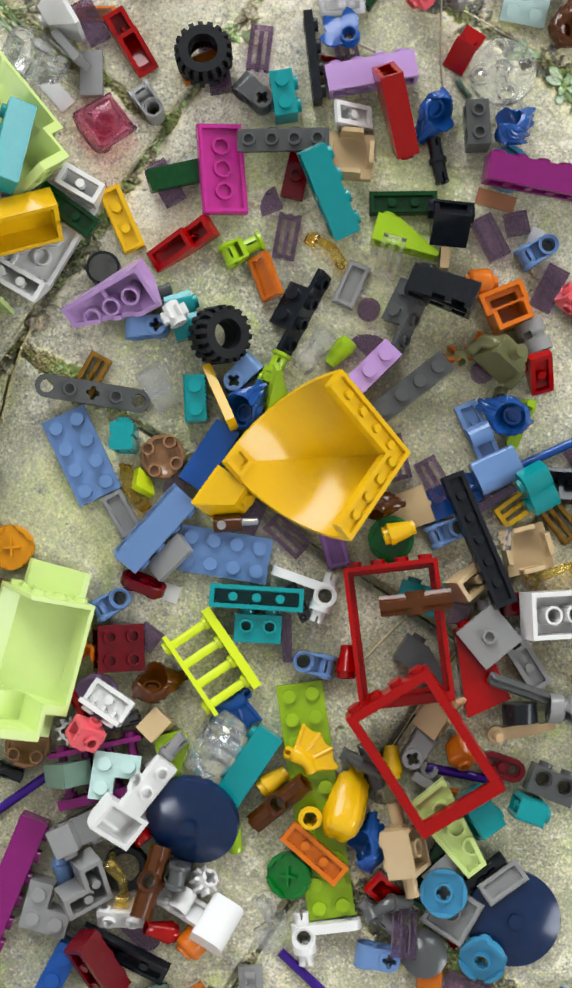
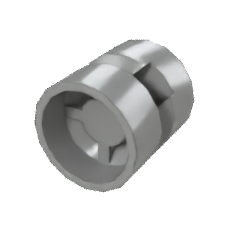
(536, 327)
(559, 709)

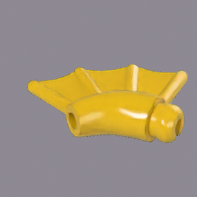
(311, 752)

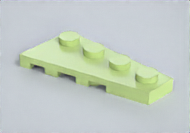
(456, 837)

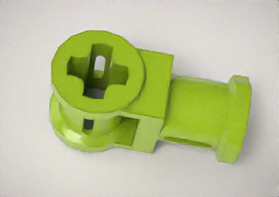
(240, 249)
(265, 374)

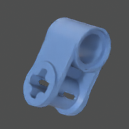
(533, 253)
(143, 328)
(244, 370)
(444, 532)
(108, 606)
(316, 664)
(373, 956)

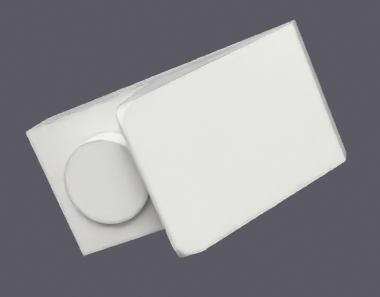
(352, 115)

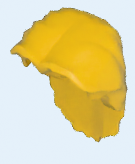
(345, 806)

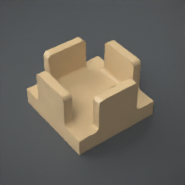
(353, 153)
(530, 550)

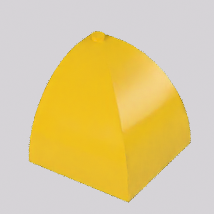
(319, 456)

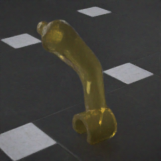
(338, 259)
(127, 476)
(553, 572)
(114, 870)

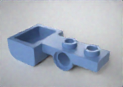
(493, 466)

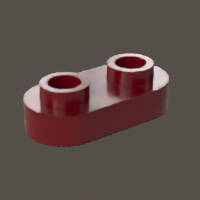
(143, 584)
(502, 764)

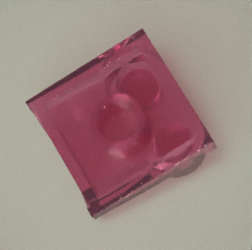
(103, 123)

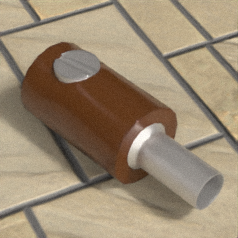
(232, 522)

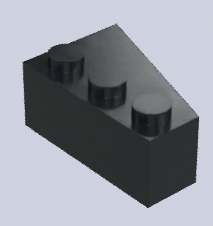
(443, 289)

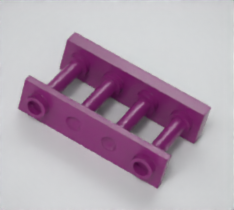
(74, 800)

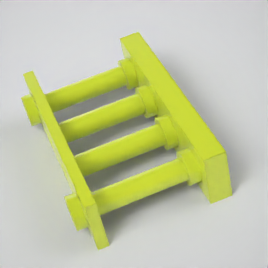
(233, 660)

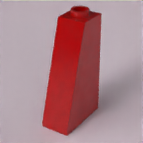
(396, 109)
(473, 679)

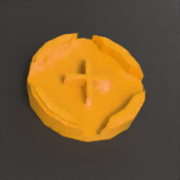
(15, 547)

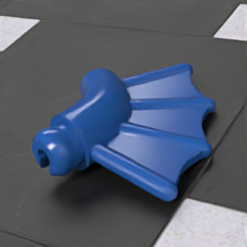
(240, 707)

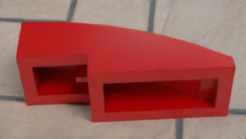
(130, 41)
(183, 243)

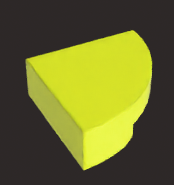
(142, 483)

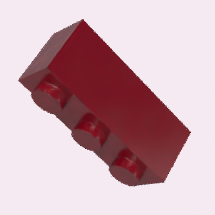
(95, 961)

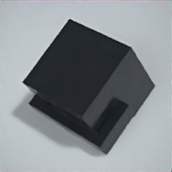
(450, 222)

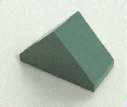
(67, 774)

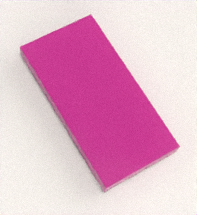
(221, 170)

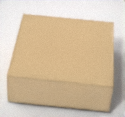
(443, 258)

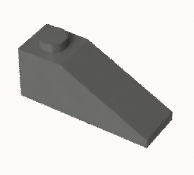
(414, 652)

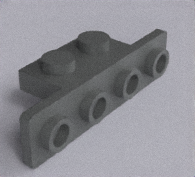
(280, 139)
(405, 313)

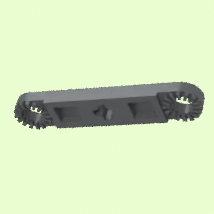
(75, 391)

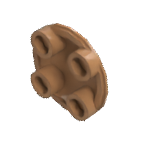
(162, 456)
(27, 753)

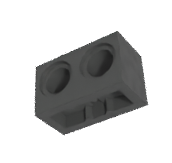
(476, 125)
(549, 788)

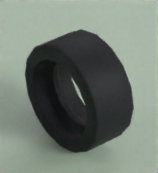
(140, 856)

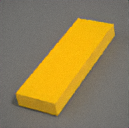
(122, 220)
(220, 397)

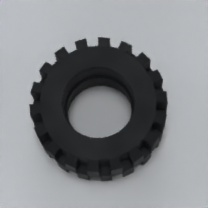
(198, 37)
(235, 331)

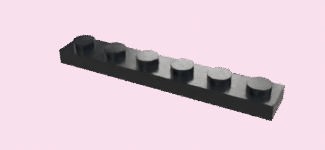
(478, 540)

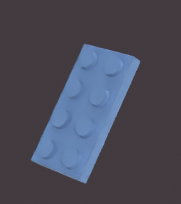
(81, 455)
(227, 554)

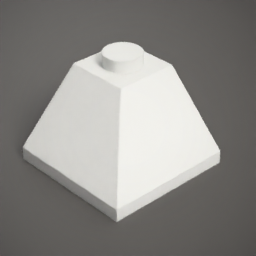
(60, 15)

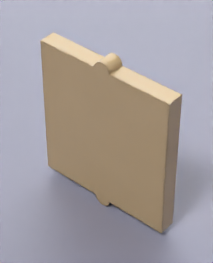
(417, 506)

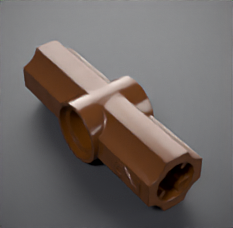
(415, 602)
(288, 794)
(147, 897)

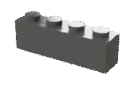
(413, 386)

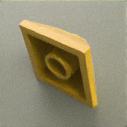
(223, 495)

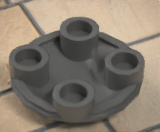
(430, 955)

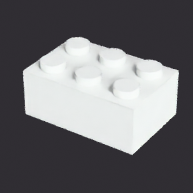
(546, 615)

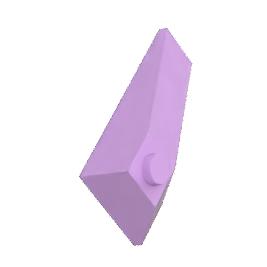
(121, 295)

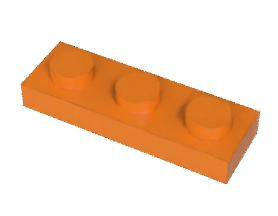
(314, 853)

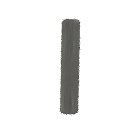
(518, 688)

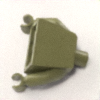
(499, 357)

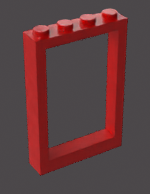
(417, 695)
(461, 806)

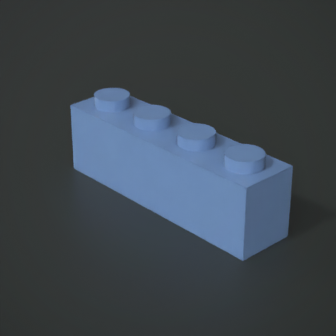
(154, 529)

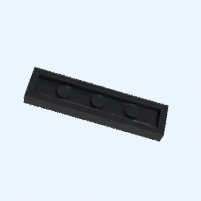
(313, 48)
(134, 957)

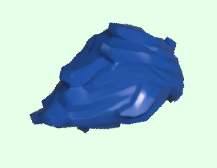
(434, 115)
(513, 125)
(247, 404)
(505, 414)
(367, 844)

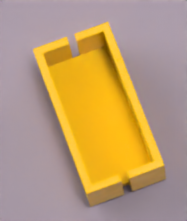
(29, 221)

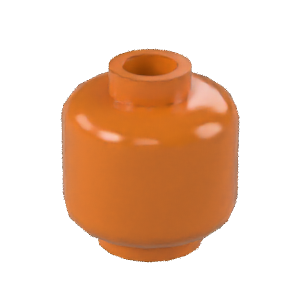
(485, 276)
(458, 754)
(187, 947)

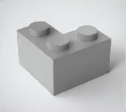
(71, 834)
(87, 888)
(40, 911)

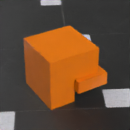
(506, 306)

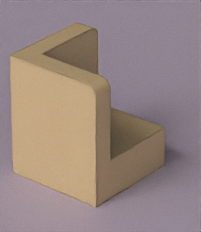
(155, 724)

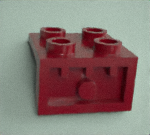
(118, 648)

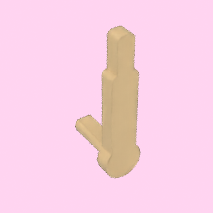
(499, 734)

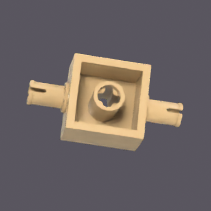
(403, 850)

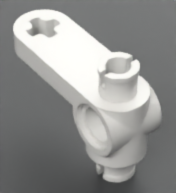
(319, 608)
(306, 948)

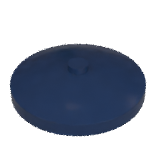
(194, 819)
(521, 922)

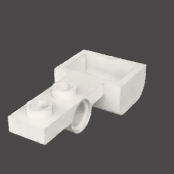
(124, 819)
(211, 921)

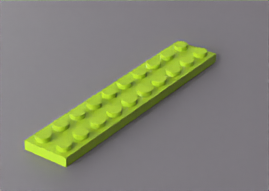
(300, 705)

